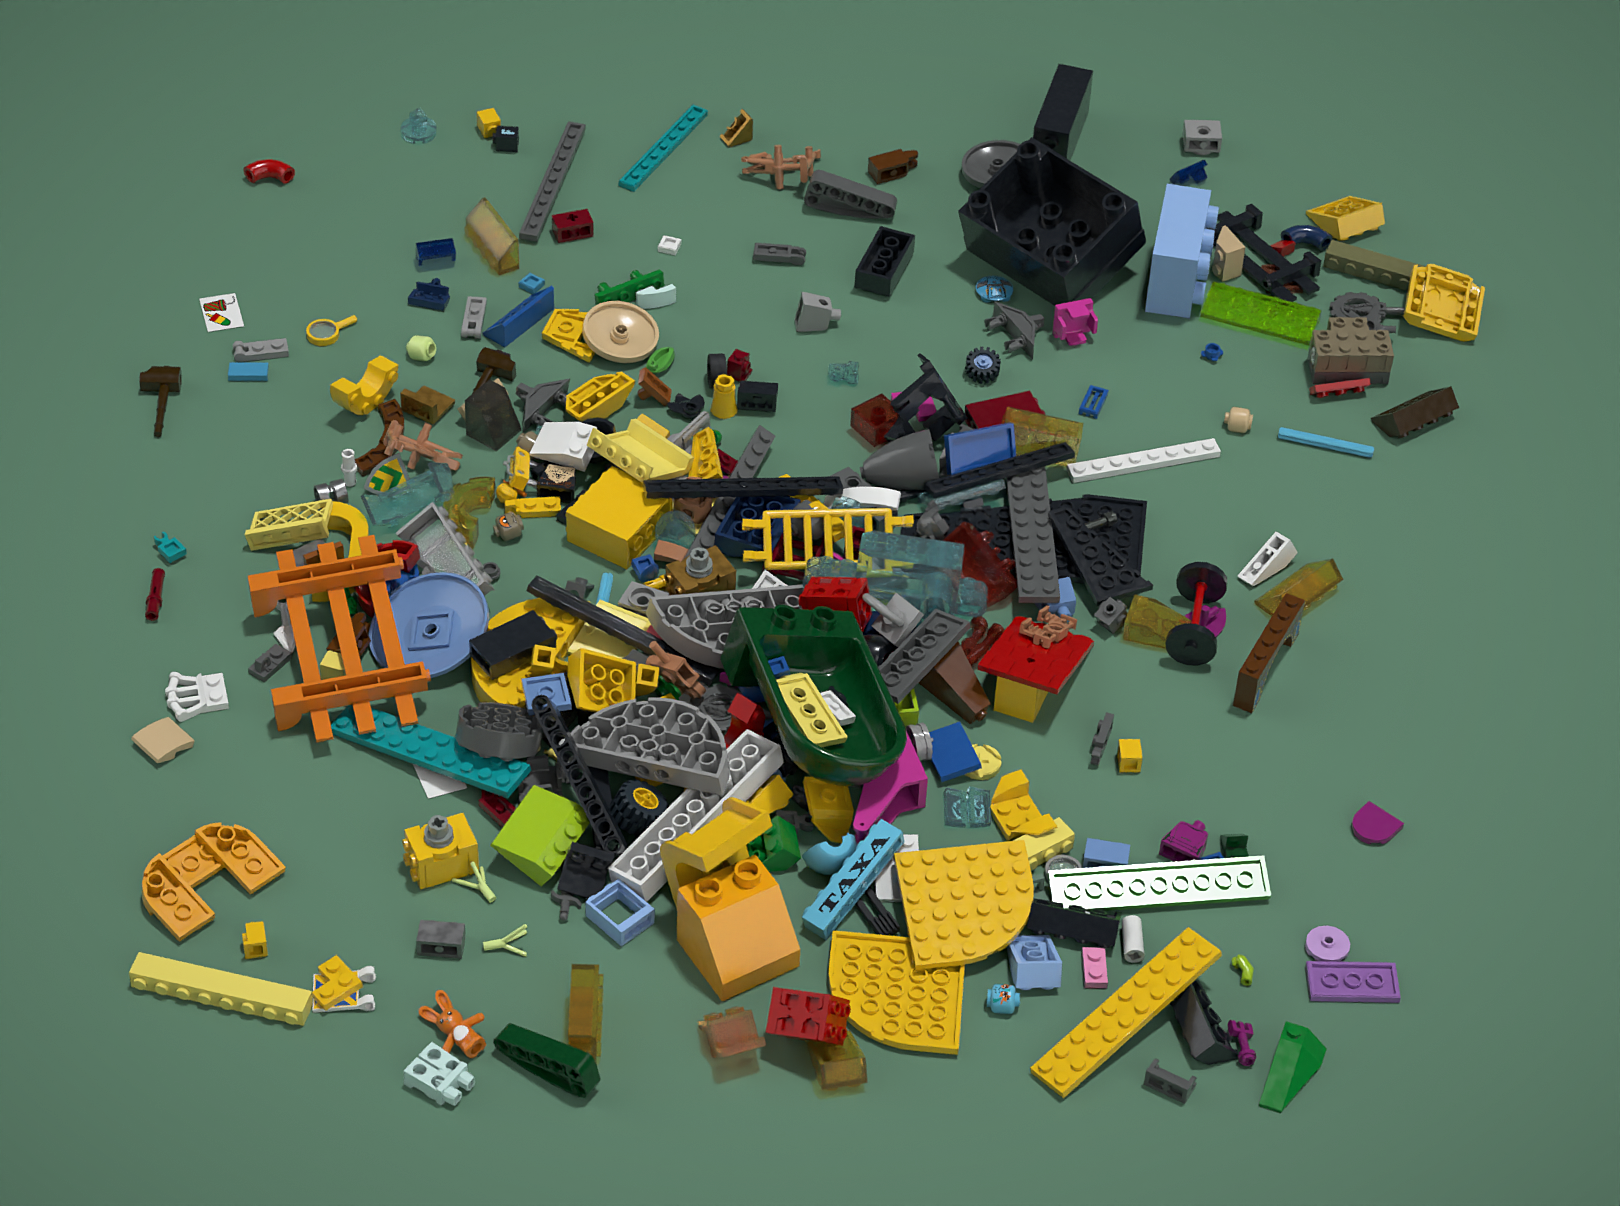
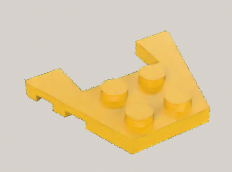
(565, 331)

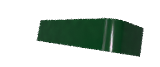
(549, 1059)

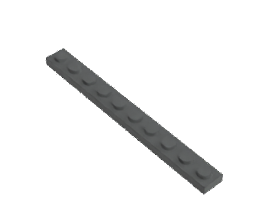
(552, 181)
(745, 468)

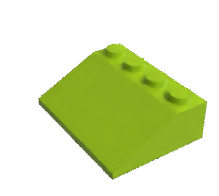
(540, 833)

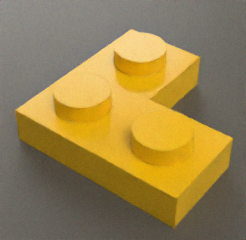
(340, 983)

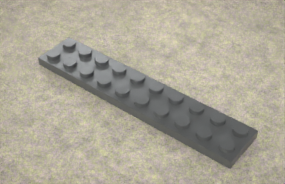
(1032, 537)

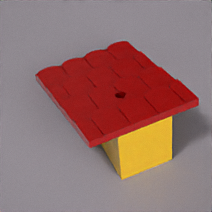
(1029, 670)

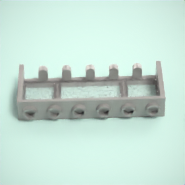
(443, 547)

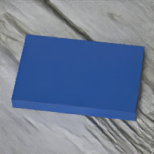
(953, 752)

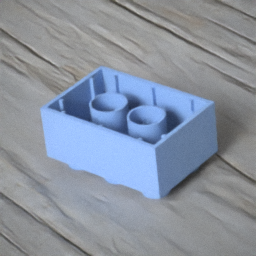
(1181, 251)

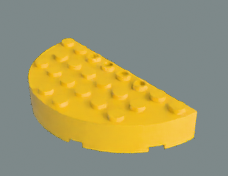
(508, 687)

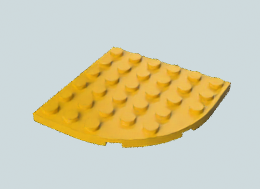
(964, 900)
(892, 998)

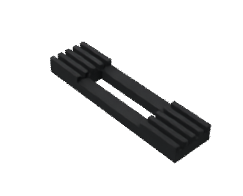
(885, 923)

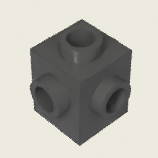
(1111, 614)

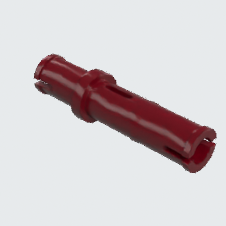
(154, 599)

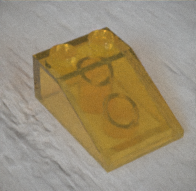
(1150, 621)
(838, 1064)

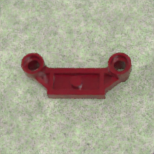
(496, 807)

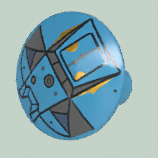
(994, 289)

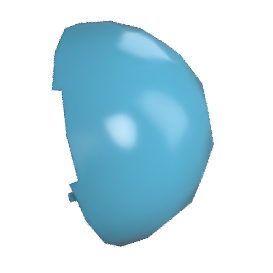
(828, 859)

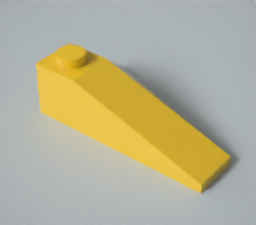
(772, 795)

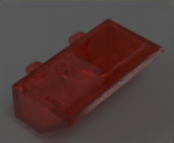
(983, 563)

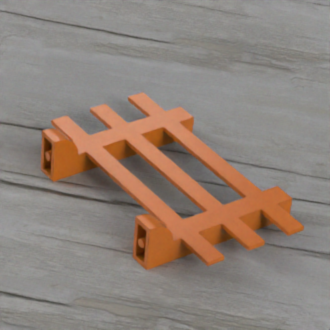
(356, 686)

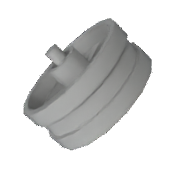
(921, 740)

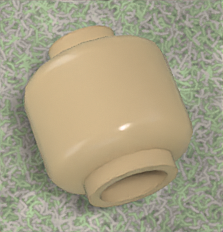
(1238, 420)

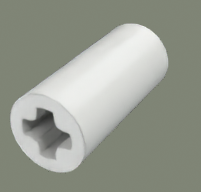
(1132, 939)

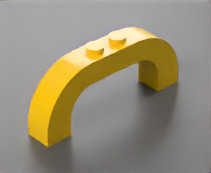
(351, 521)
(546, 663)

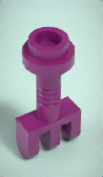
(1243, 1032)

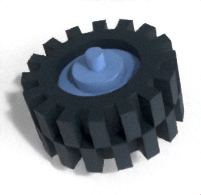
(982, 365)

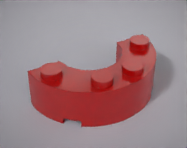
(410, 556)
(744, 715)

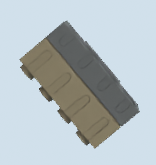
(1350, 352)

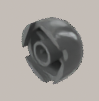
(797, 523)

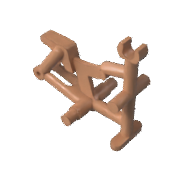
(779, 164)
(421, 447)

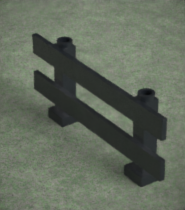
(1285, 272)

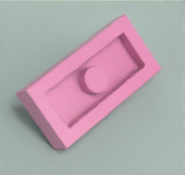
(1094, 967)

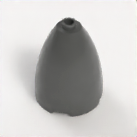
(902, 463)

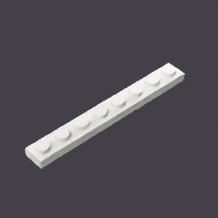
(1143, 460)

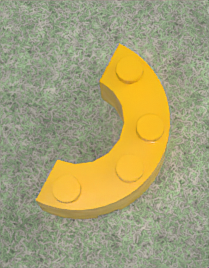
(369, 391)

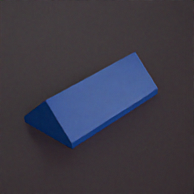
(521, 317)

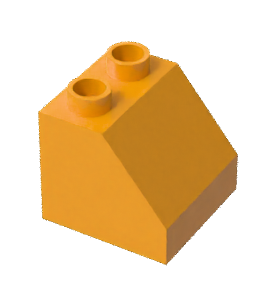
(737, 928)

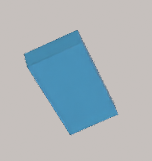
(248, 371)

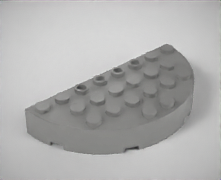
(701, 621)
(657, 742)

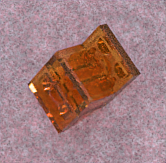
(731, 1032)

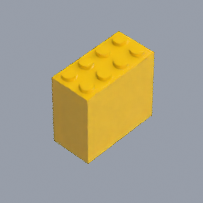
(615, 518)

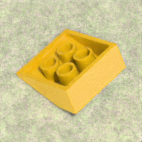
(1348, 217)
(600, 679)

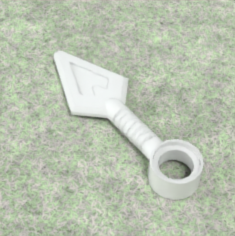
(284, 632)

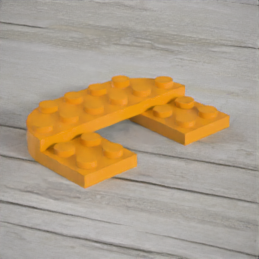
(171, 877)

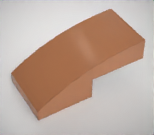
(669, 551)

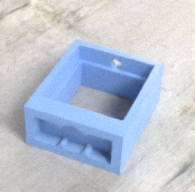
(631, 927)

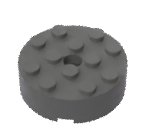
(499, 731)

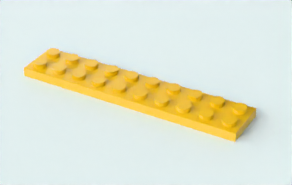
(1125, 1012)

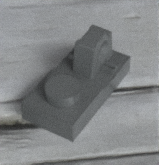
(270, 662)

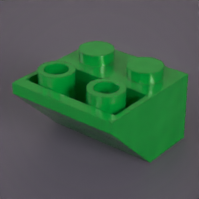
(777, 846)

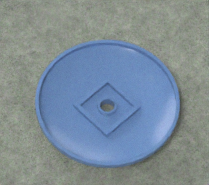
(431, 602)

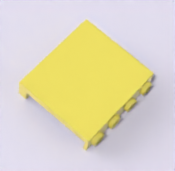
(642, 452)

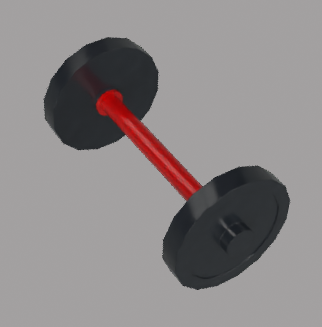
(1192, 642)

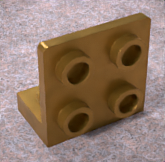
(426, 404)

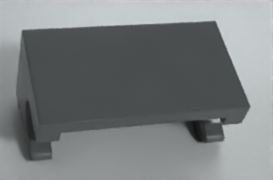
(1169, 1083)

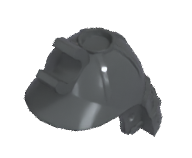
(931, 524)

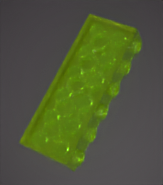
(1260, 313)

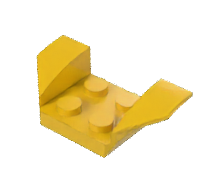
(829, 808)
(1015, 810)

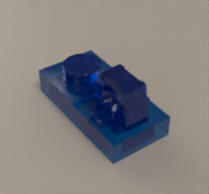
(1195, 171)

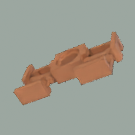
(1053, 631)

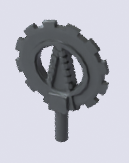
(1364, 303)
(720, 708)

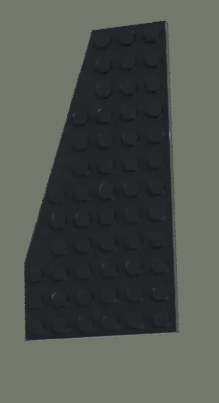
(1124, 536)

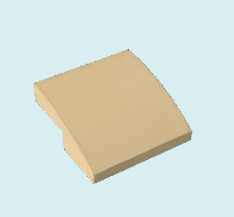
(162, 740)

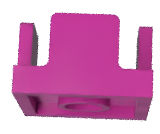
(1073, 320)

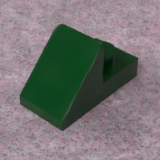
(1234, 845)

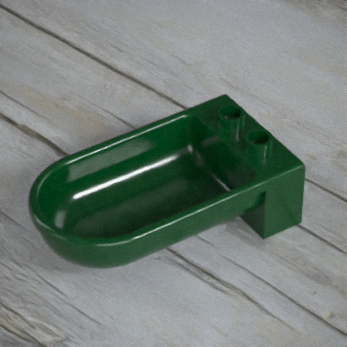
(834, 654)

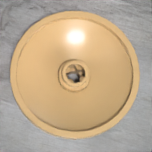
(620, 331)

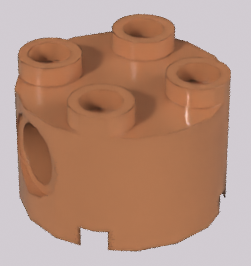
(694, 507)

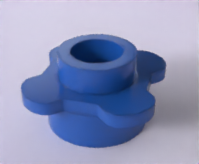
(1212, 352)

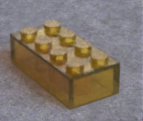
(586, 1008)

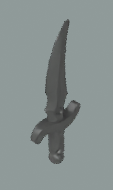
(565, 900)

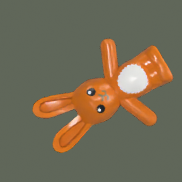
(453, 1025)

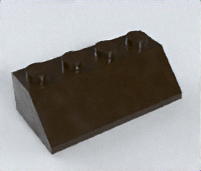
(1416, 412)

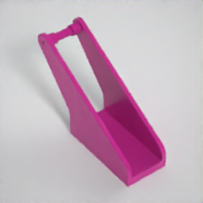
(895, 791)

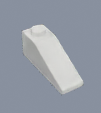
(1269, 560)

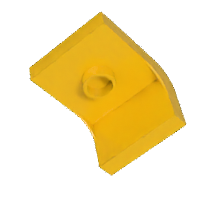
(713, 845)

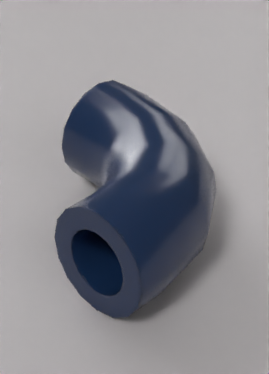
(1309, 235)

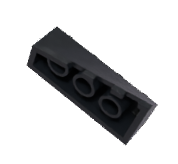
(1074, 922)
(1202, 1027)

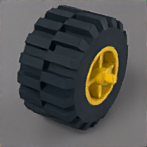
(637, 806)

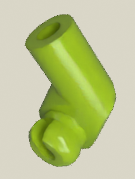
(1247, 969)

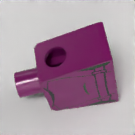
(1184, 842)

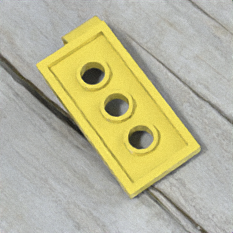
(813, 701)

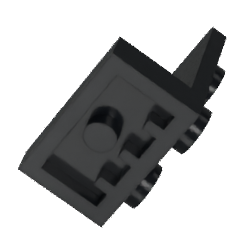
(757, 396)
(584, 870)

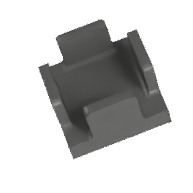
(542, 776)

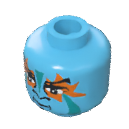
(1003, 998)

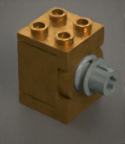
(700, 573)

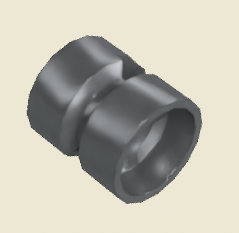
(336, 489)

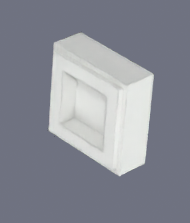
(669, 245)

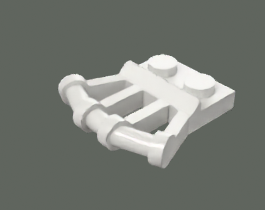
(210, 692)

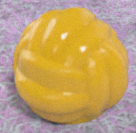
(505, 492)

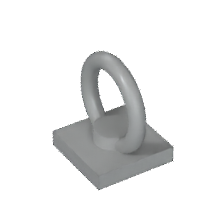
(895, 619)

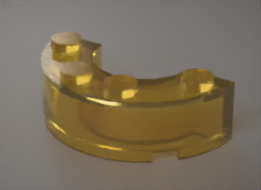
(466, 498)

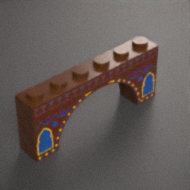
(1281, 629)

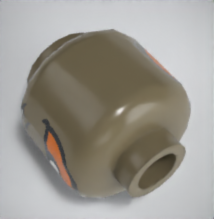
(508, 526)

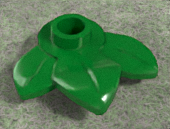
(664, 688)

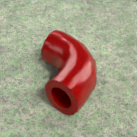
(269, 168)

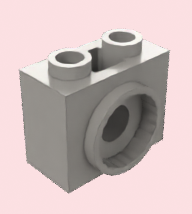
(1202, 136)
(637, 598)

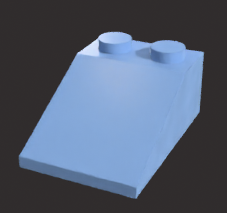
(1034, 962)

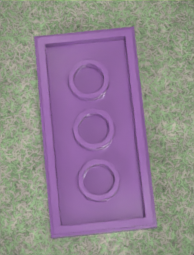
(1352, 981)

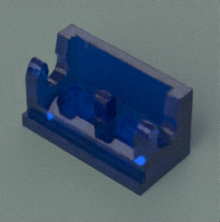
(435, 249)

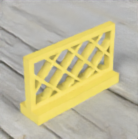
(295, 531)

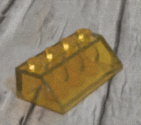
(493, 238)
(1040, 431)
(1306, 583)

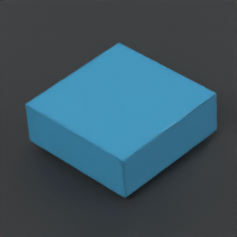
(531, 283)

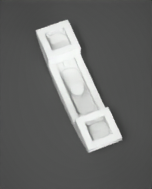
(869, 497)

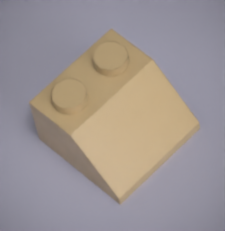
(1228, 256)

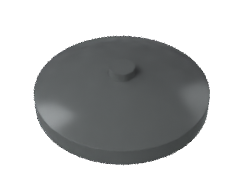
(986, 159)

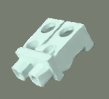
(438, 1075)

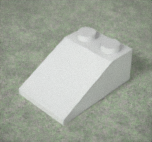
(564, 444)
(886, 882)

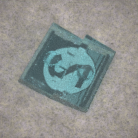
(967, 807)

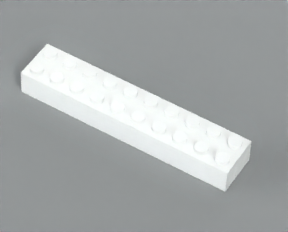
(751, 764)

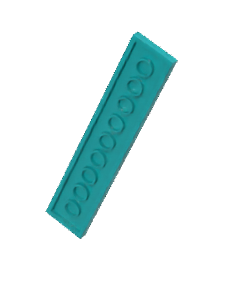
(433, 751)

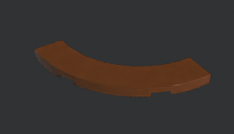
(390, 411)

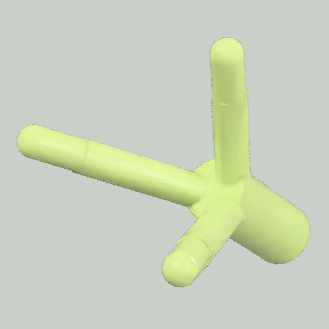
(482, 886)
(501, 943)

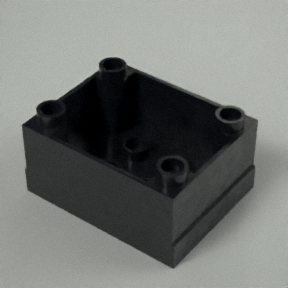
(1052, 225)

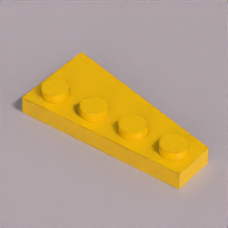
(705, 454)

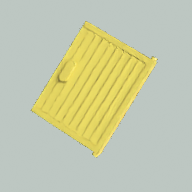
(599, 641)

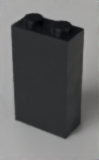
(511, 644)

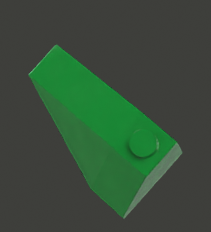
(1294, 1063)

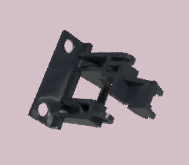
(909, 400)

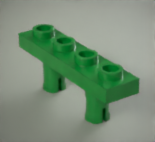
(627, 291)

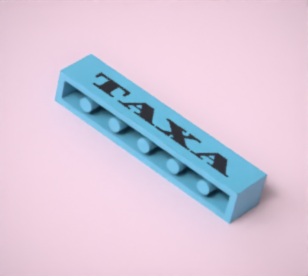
(852, 879)

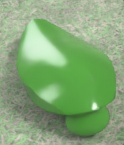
(660, 360)

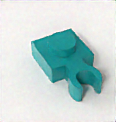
(170, 549)

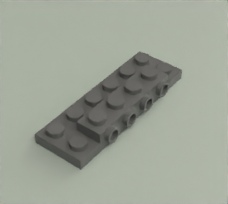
(921, 652)

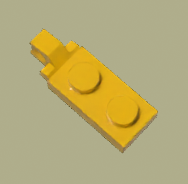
(534, 507)

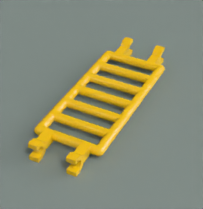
(789, 564)

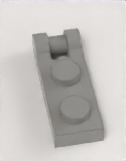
(474, 317)
(260, 350)

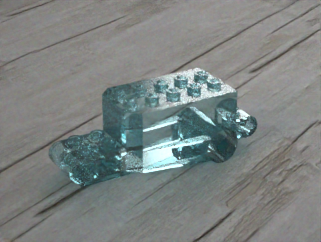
(915, 568)

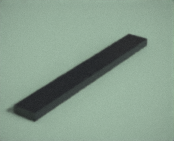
(999, 470)

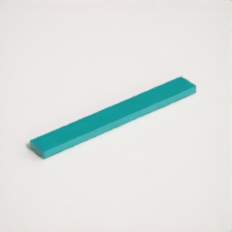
(663, 148)

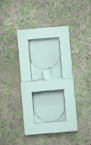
(655, 298)

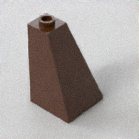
(957, 685)

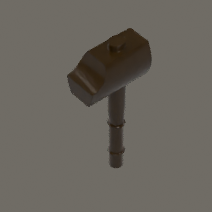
(494, 363)
(162, 380)

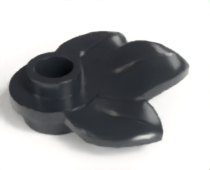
(688, 408)

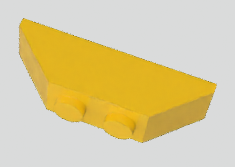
(599, 396)

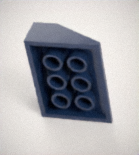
(734, 541)

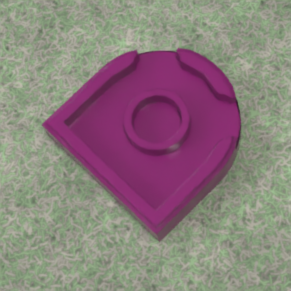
(1375, 824)

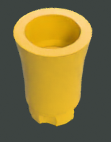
(724, 398)

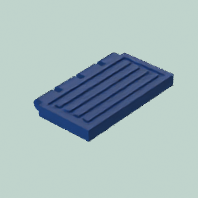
(979, 447)

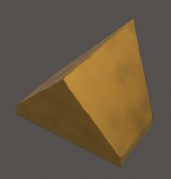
(739, 131)

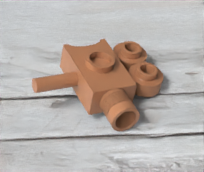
(676, 670)

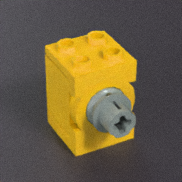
(440, 850)

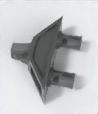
(1018, 325)
(540, 399)

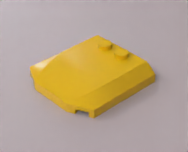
(1444, 302)

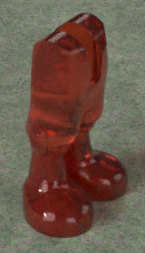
(979, 627)

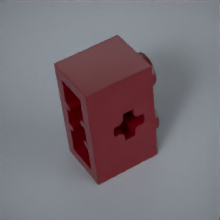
(572, 225)

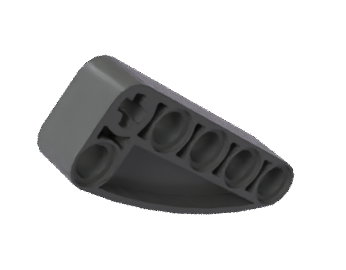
(847, 197)

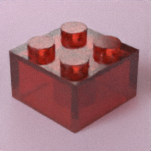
(873, 419)

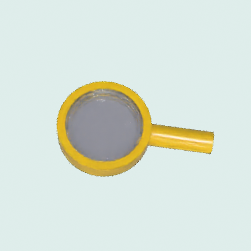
(325, 331)

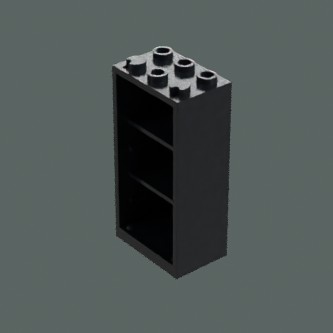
(1065, 110)

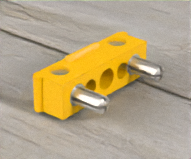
(519, 469)

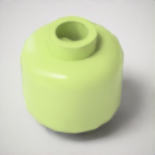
(421, 348)

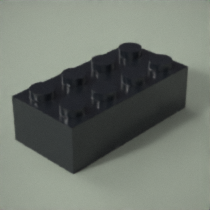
(884, 261)

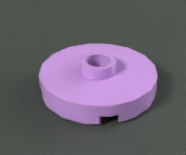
(1327, 944)

